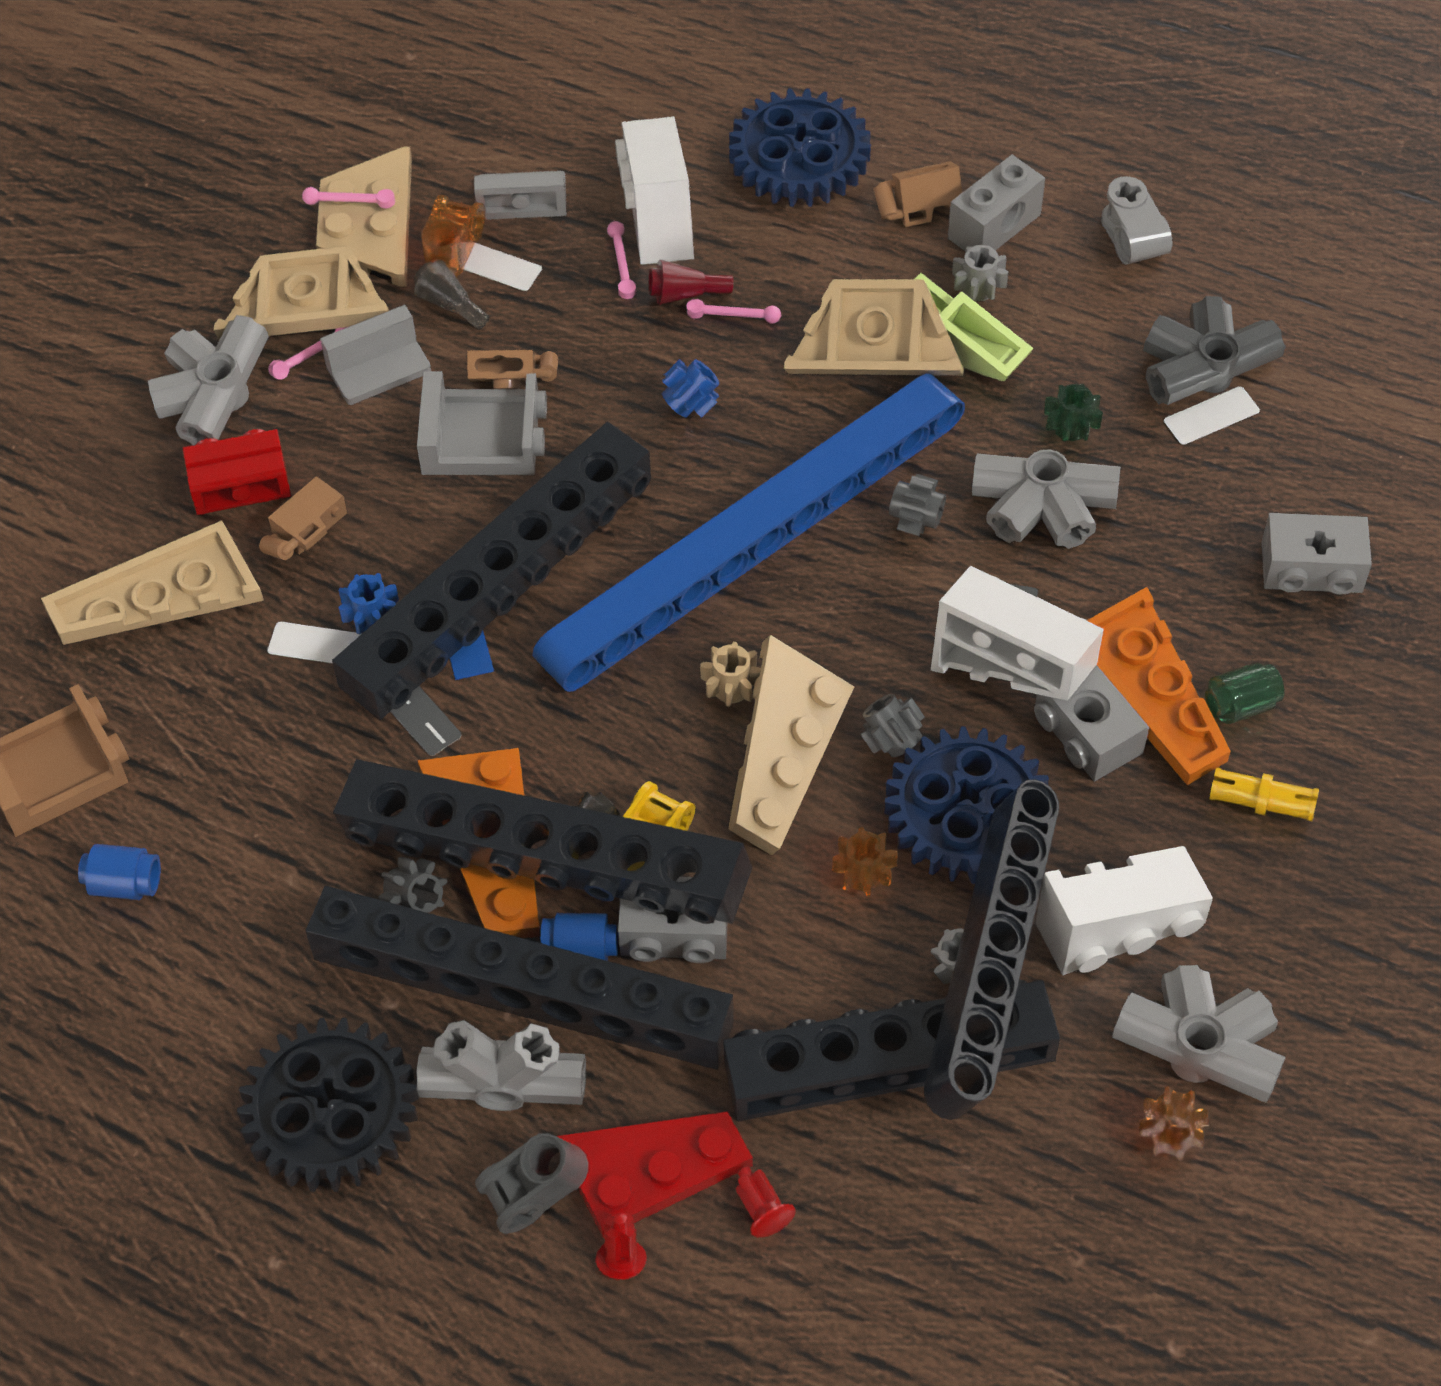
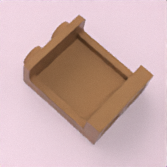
(58, 764)

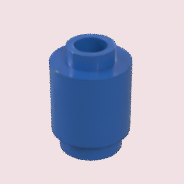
(119, 872)
(581, 934)

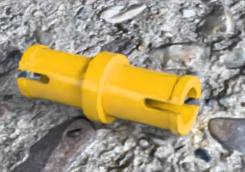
(1264, 794)

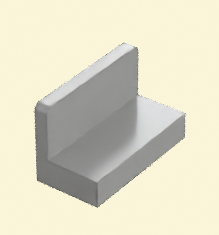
(522, 194)
(374, 355)

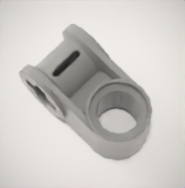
(1135, 222)

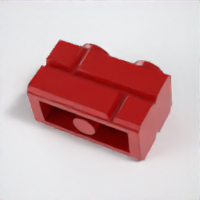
(236, 471)

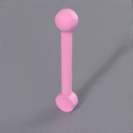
(384, 198)
(626, 287)
(697, 309)
(280, 369)

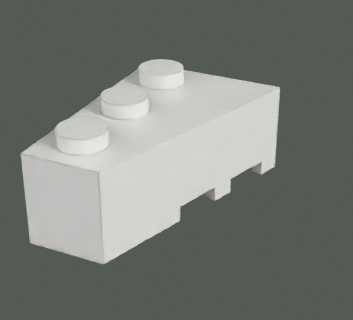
(656, 189)
(1013, 637)
(1120, 908)

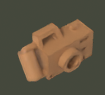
(918, 191)
(510, 367)
(303, 520)

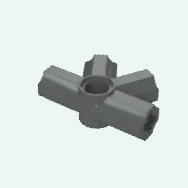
(1208, 352)

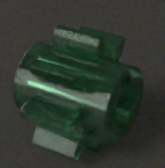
(1073, 412)

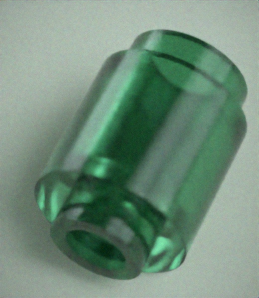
(1244, 692)

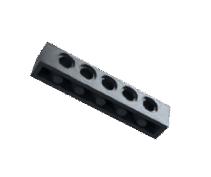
(868, 1070)

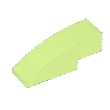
(977, 336)

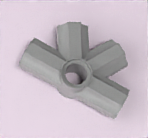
(208, 379)
(1047, 490)
(1194, 1019)
(500, 1072)

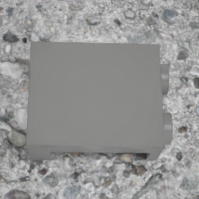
(480, 428)

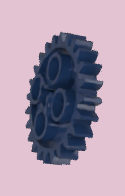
(799, 147)
(965, 800)

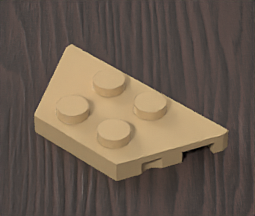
(372, 232)
(306, 292)
(876, 331)

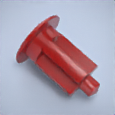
(763, 1203)
(620, 1254)

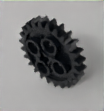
(317, 1148)

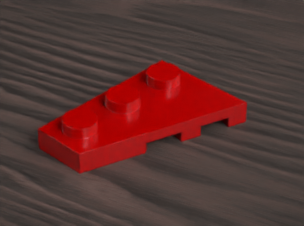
(657, 1163)

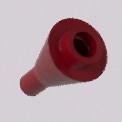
(676, 282)

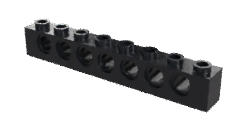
(522, 541)
(380, 790)
(521, 977)

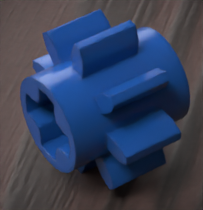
(690, 388)
(366, 601)

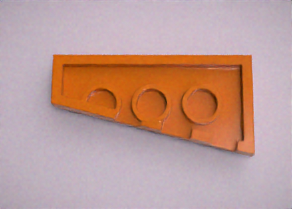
(1158, 685)
(499, 902)

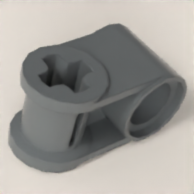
(522, 1185)

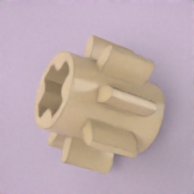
(730, 673)

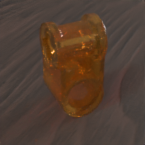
(452, 232)

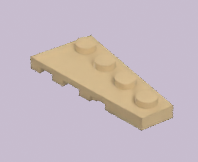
(161, 586)
(785, 741)

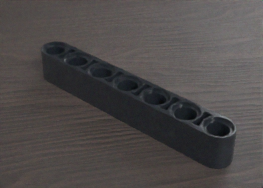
(992, 951)

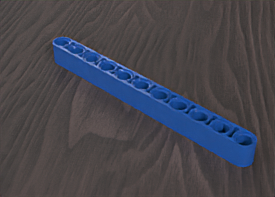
(746, 533)

